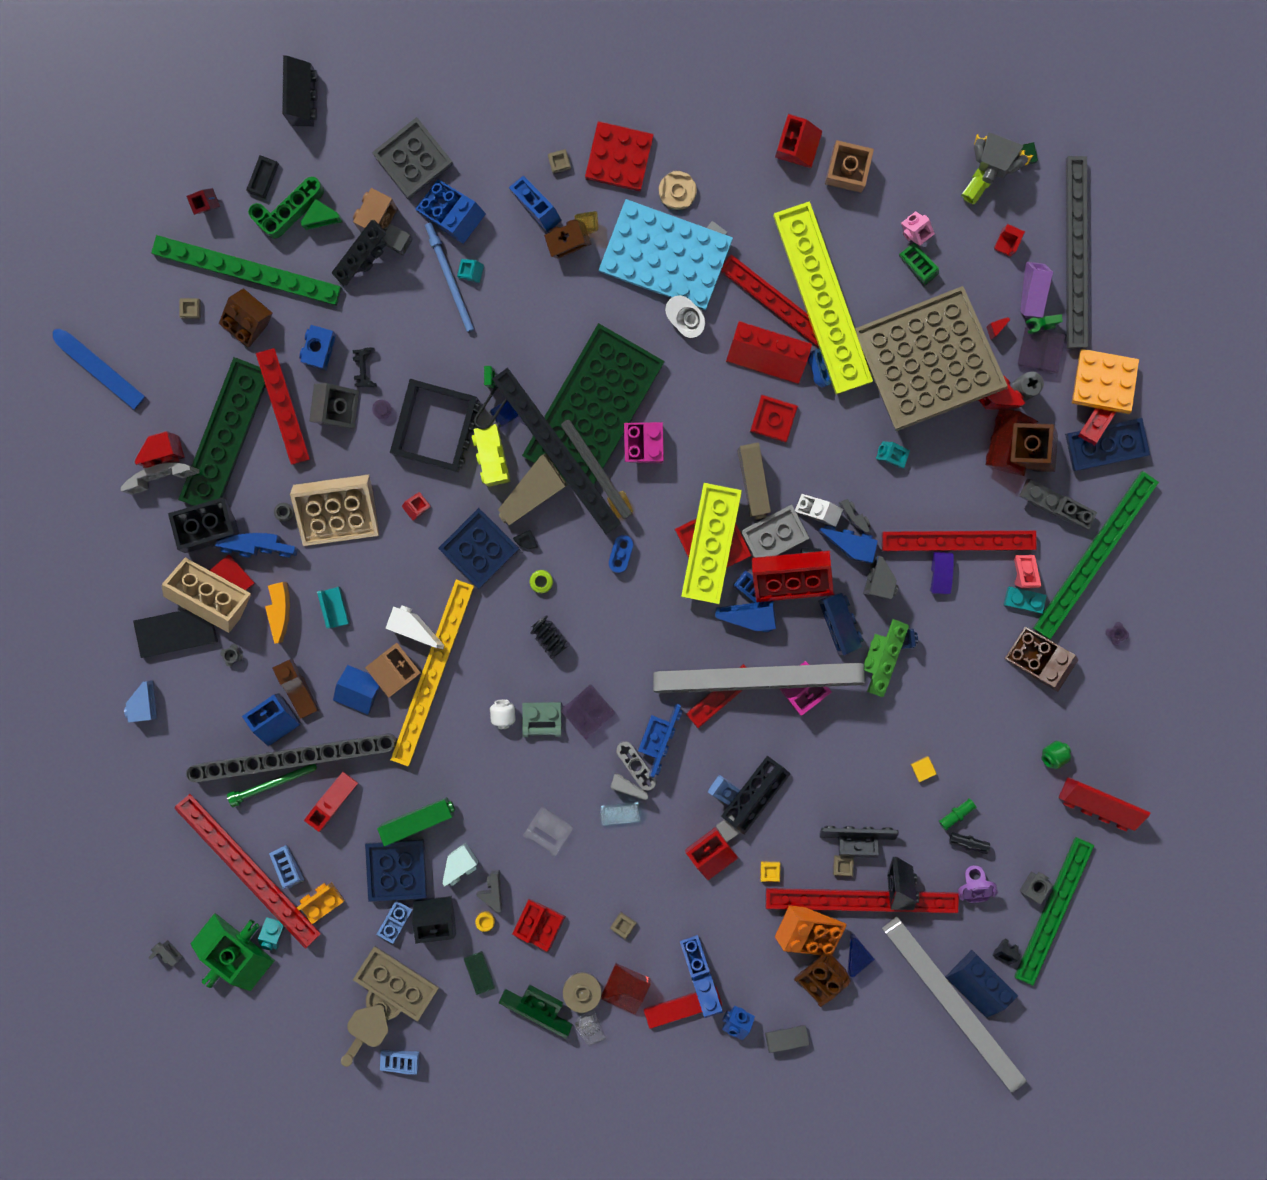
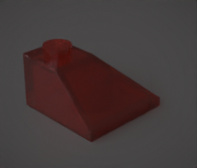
(626, 988)

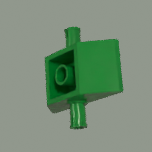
(213, 949)

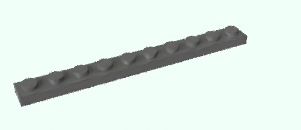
(1076, 253)

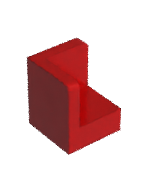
(1009, 240)

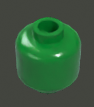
(1056, 755)

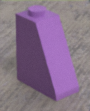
(1035, 289)

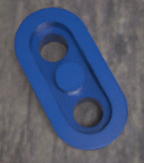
(819, 369)
(620, 554)

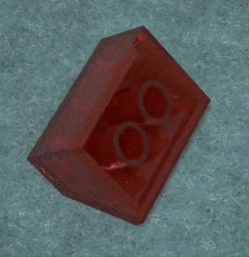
(1001, 441)

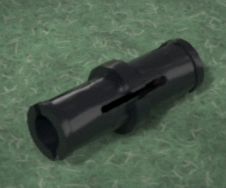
(969, 843)

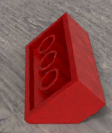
(769, 352)
(792, 576)
(1102, 804)

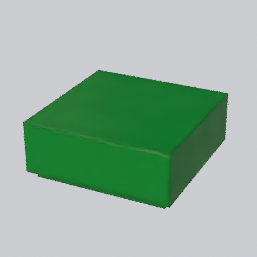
(489, 373)

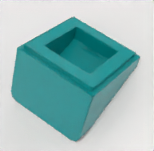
(470, 270)

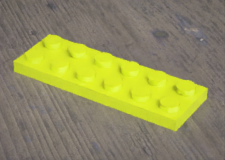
(711, 543)

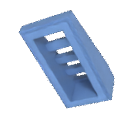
(298, 878)
(414, 1055)

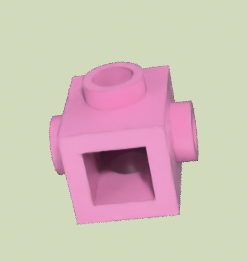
(917, 228)

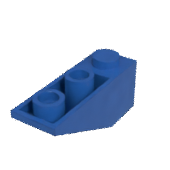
(855, 547)

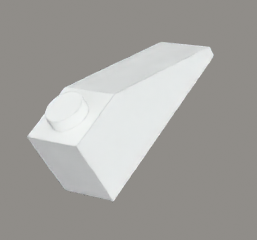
(412, 626)

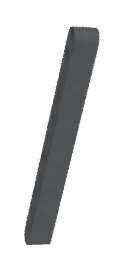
(283, 761)

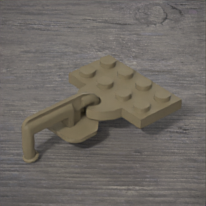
(390, 986)

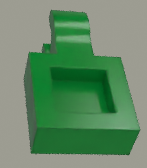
(1047, 323)

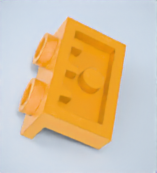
(321, 902)

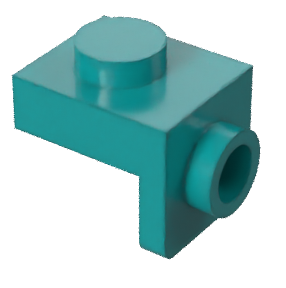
(270, 934)

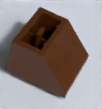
(245, 317)

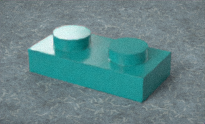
(1025, 600)

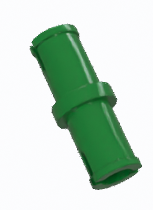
(957, 814)

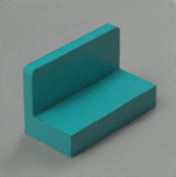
(333, 607)

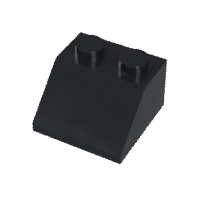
(902, 885)

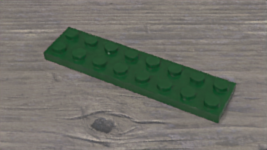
(225, 433)

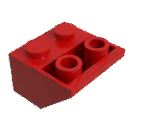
(799, 141)
(1005, 399)
(160, 449)
(711, 853)

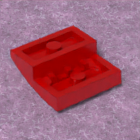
(232, 572)
(538, 925)

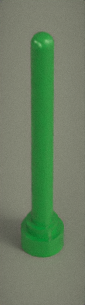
(235, 798)

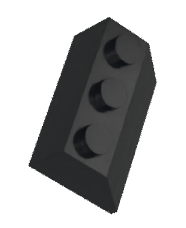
(299, 92)
(202, 525)

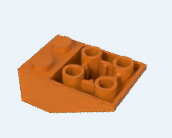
(809, 932)

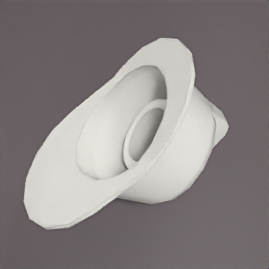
(685, 316)

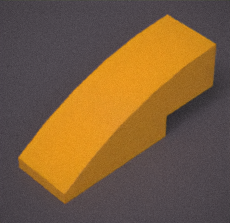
(279, 611)

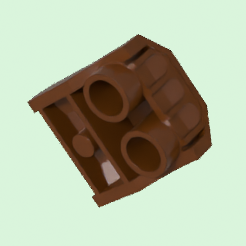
(824, 979)

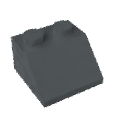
(334, 405)
(880, 580)

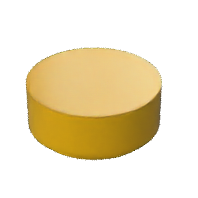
(485, 921)

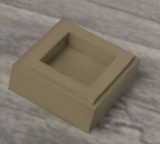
(559, 161)
(189, 308)
(843, 866)
(623, 925)

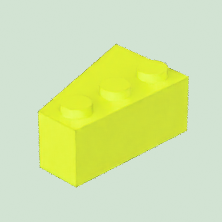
(491, 456)

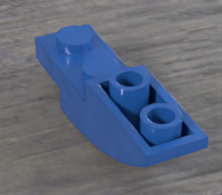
(250, 543)
(701, 976)

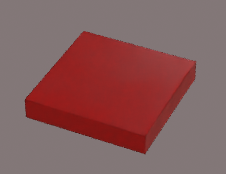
(773, 418)

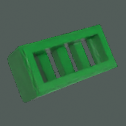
(925, 279)

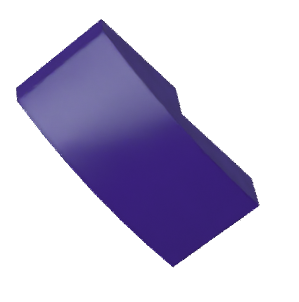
(942, 573)

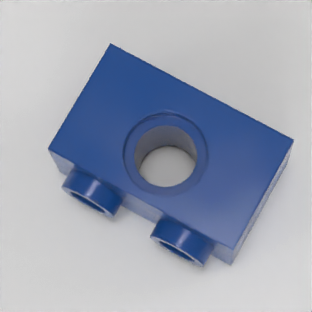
(320, 358)

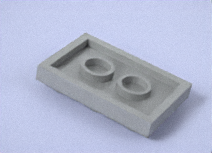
(775, 533)

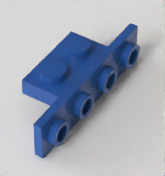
(656, 738)

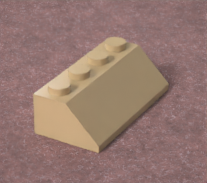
(206, 594)

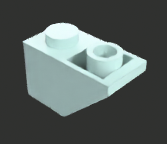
(459, 862)

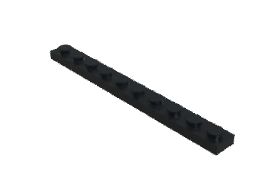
(556, 451)

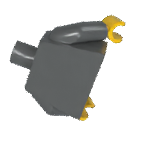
(998, 156)

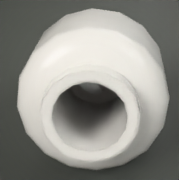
(502, 714)

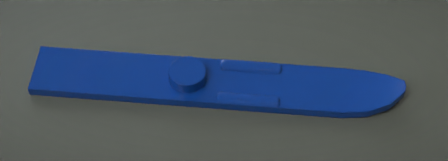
(98, 368)

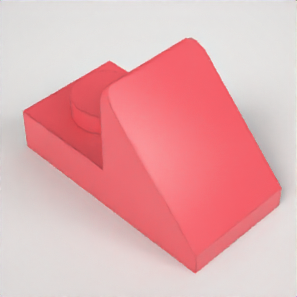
(1027, 572)

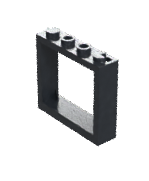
(404, 419)

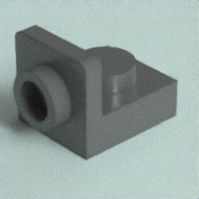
(168, 953)

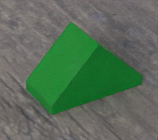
(319, 216)

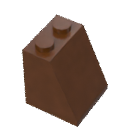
(1035, 446)

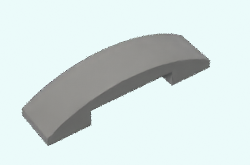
(138, 482)

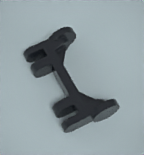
(363, 355)

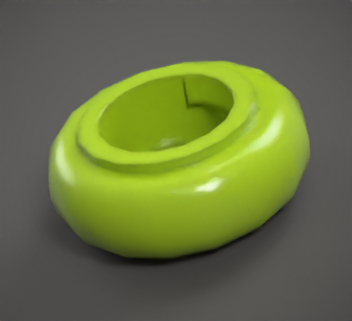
(547, 587)

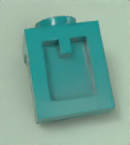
(893, 454)

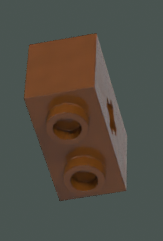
(577, 239)

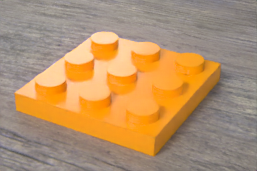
(1105, 381)

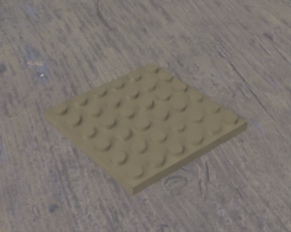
(930, 358)

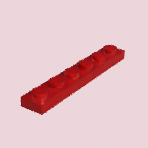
(282, 406)

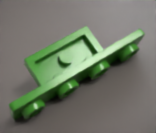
(883, 657)

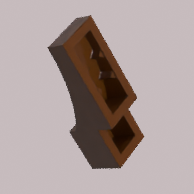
(296, 688)

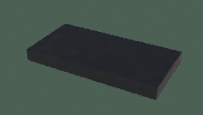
(172, 633)

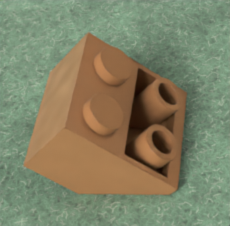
(392, 670)

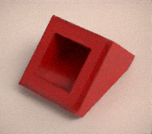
(996, 326)
(416, 506)

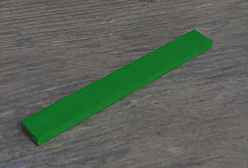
(1054, 911)

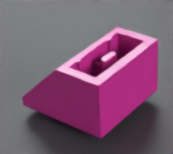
(643, 442)
(805, 698)

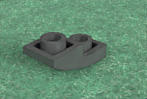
(859, 521)
(787, 1038)

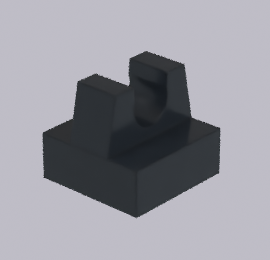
(1007, 954)

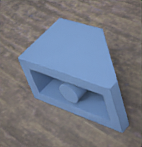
(141, 704)

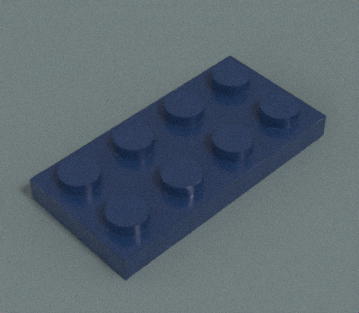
(1117, 444)

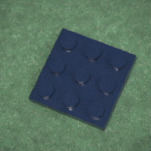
(478, 548)
(396, 870)

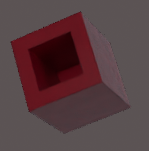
(203, 201)

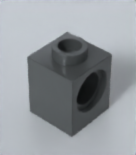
(397, 239)
(1036, 895)

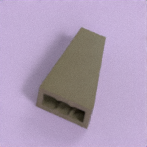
(754, 480)
(536, 487)

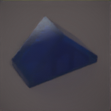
(858, 956)

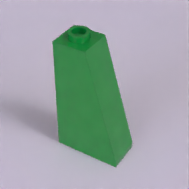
(415, 821)

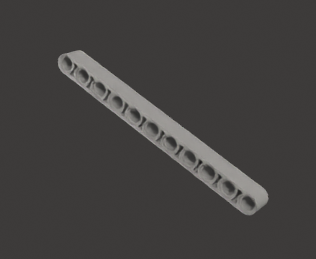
(759, 678)
(954, 1004)

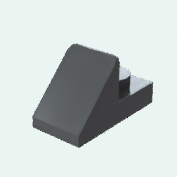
(493, 896)

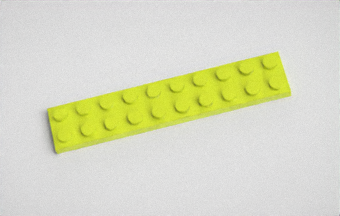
(822, 298)

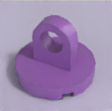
(977, 890)

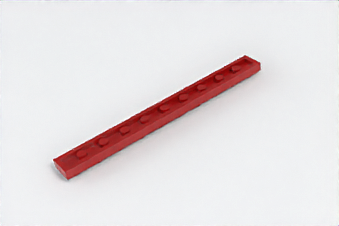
(247, 871)
(856, 900)

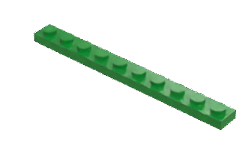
(246, 270)
(1095, 555)

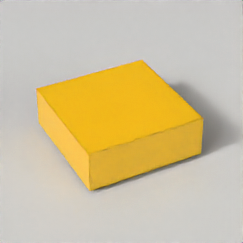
(923, 769)
(769, 871)

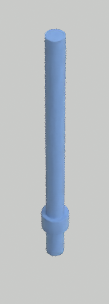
(435, 243)

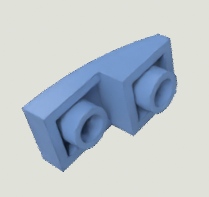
(394, 922)

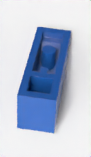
(535, 204)
(753, 616)

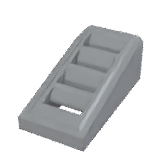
(623, 785)

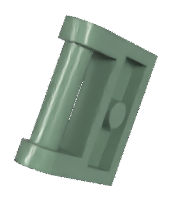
(542, 713)

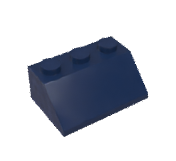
(841, 623)
(981, 985)

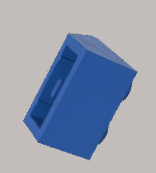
(271, 719)

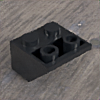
(433, 919)

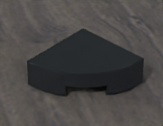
(526, 540)

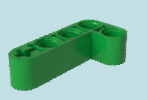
(288, 204)

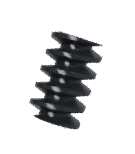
(548, 637)

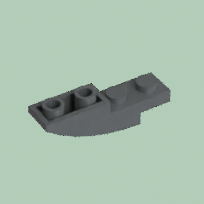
(1057, 505)

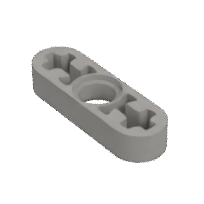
(632, 750)

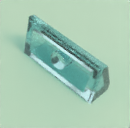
(620, 813)

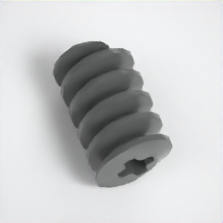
(1029, 384)

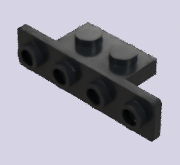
(361, 254)
(858, 841)

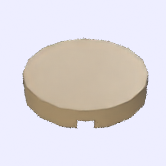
(677, 190)

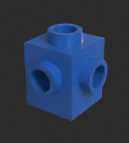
(738, 1022)

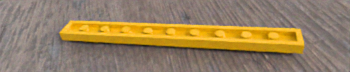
(432, 673)

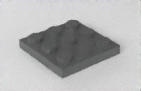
(412, 158)

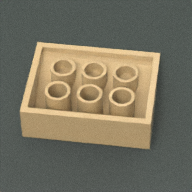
(335, 510)

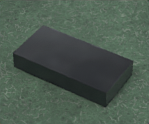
(262, 176)

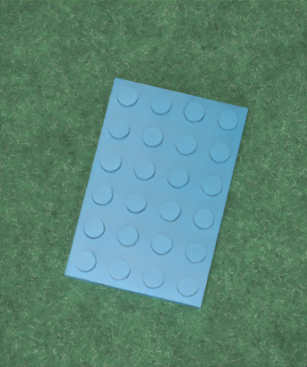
(665, 254)

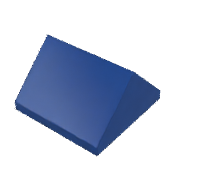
(356, 690)

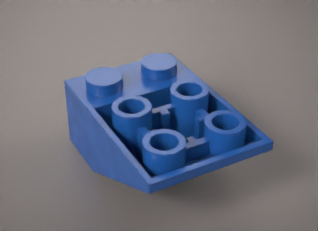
(451, 211)

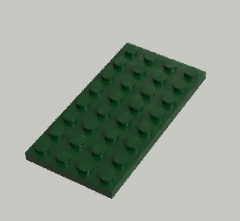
(600, 396)

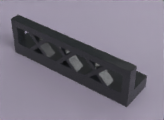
(758, 797)

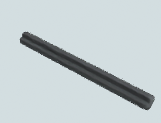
(596, 469)

